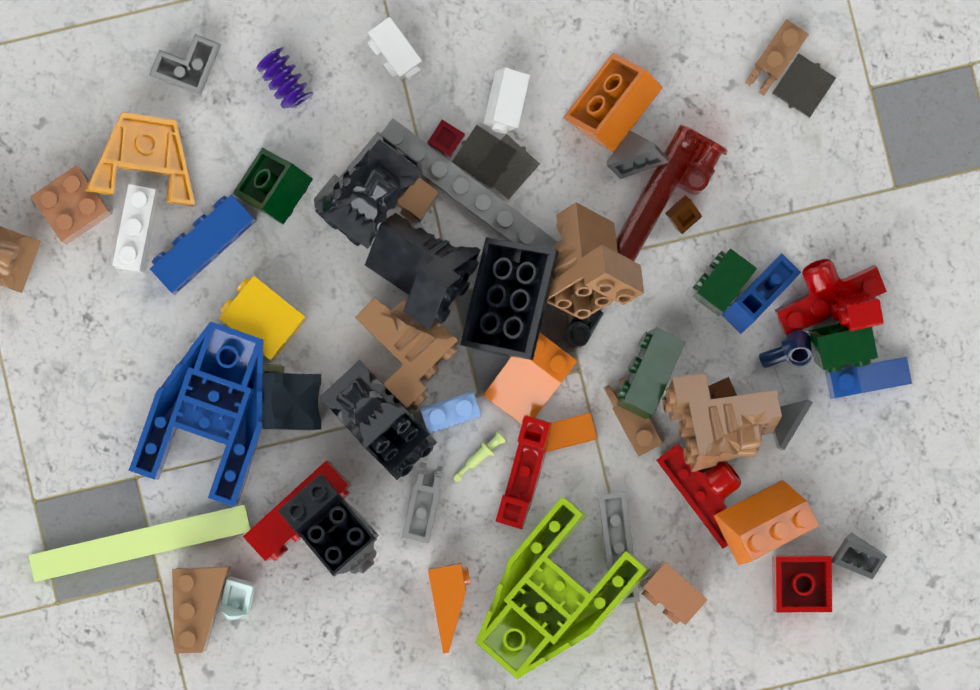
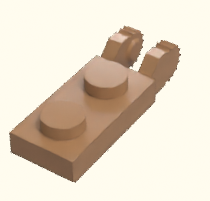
(778, 54)
(637, 429)

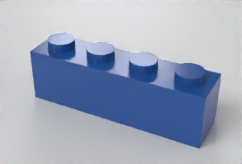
(202, 244)

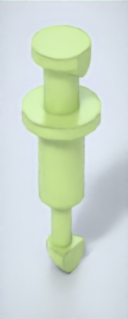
(480, 455)

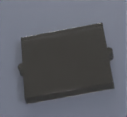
(804, 85)
(474, 151)
(507, 167)

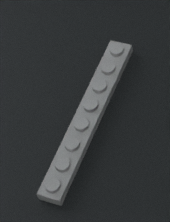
(467, 190)

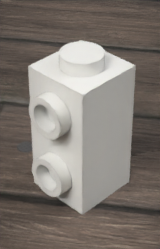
(395, 49)
(506, 100)

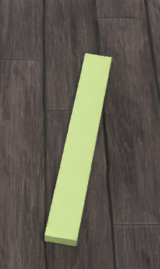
(139, 543)

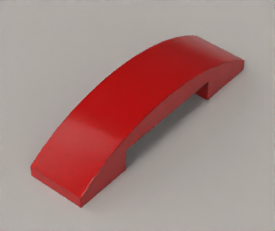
(525, 472)

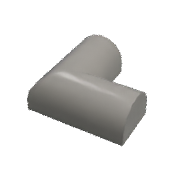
(188, 72)

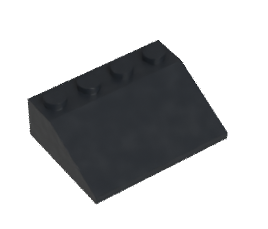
(509, 298)

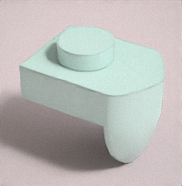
(237, 598)

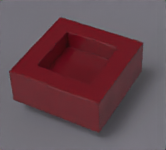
(446, 138)

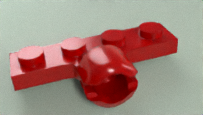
(823, 286)
(702, 490)

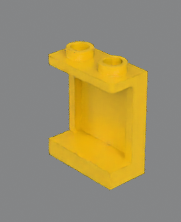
(262, 315)

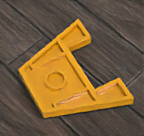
(144, 146)

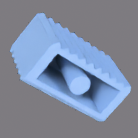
(450, 412)

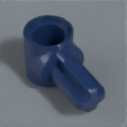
(795, 350)

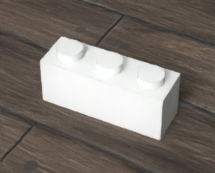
(136, 228)

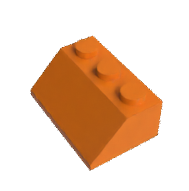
(613, 102)
(765, 522)

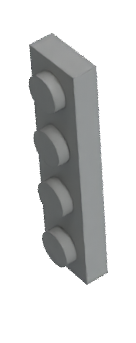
(616, 531)

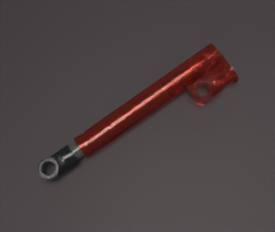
(686, 156)

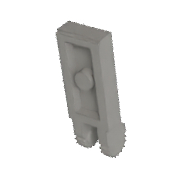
(422, 506)

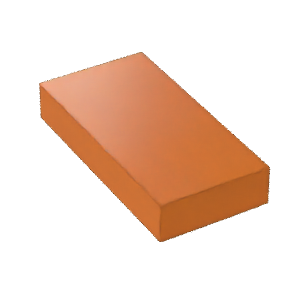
(571, 432)

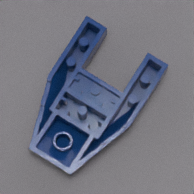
(215, 396)

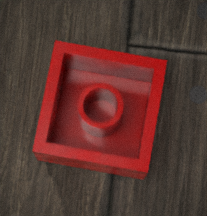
(802, 583)

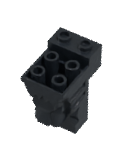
(367, 190)
(422, 268)
(378, 420)
(331, 528)

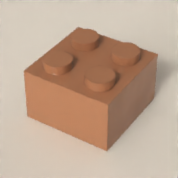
(70, 207)
(673, 593)

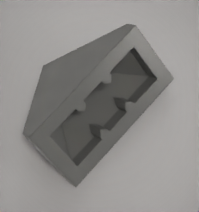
(635, 156)
(791, 418)
(859, 556)

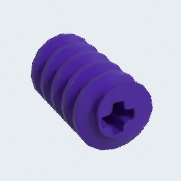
(283, 80)

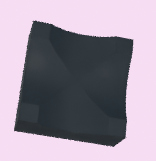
(291, 401)

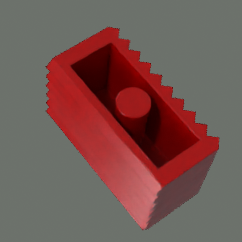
(857, 311)

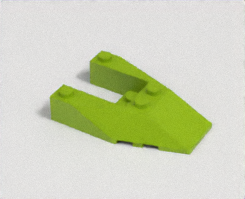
(541, 606)

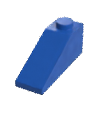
(761, 293)
(868, 378)

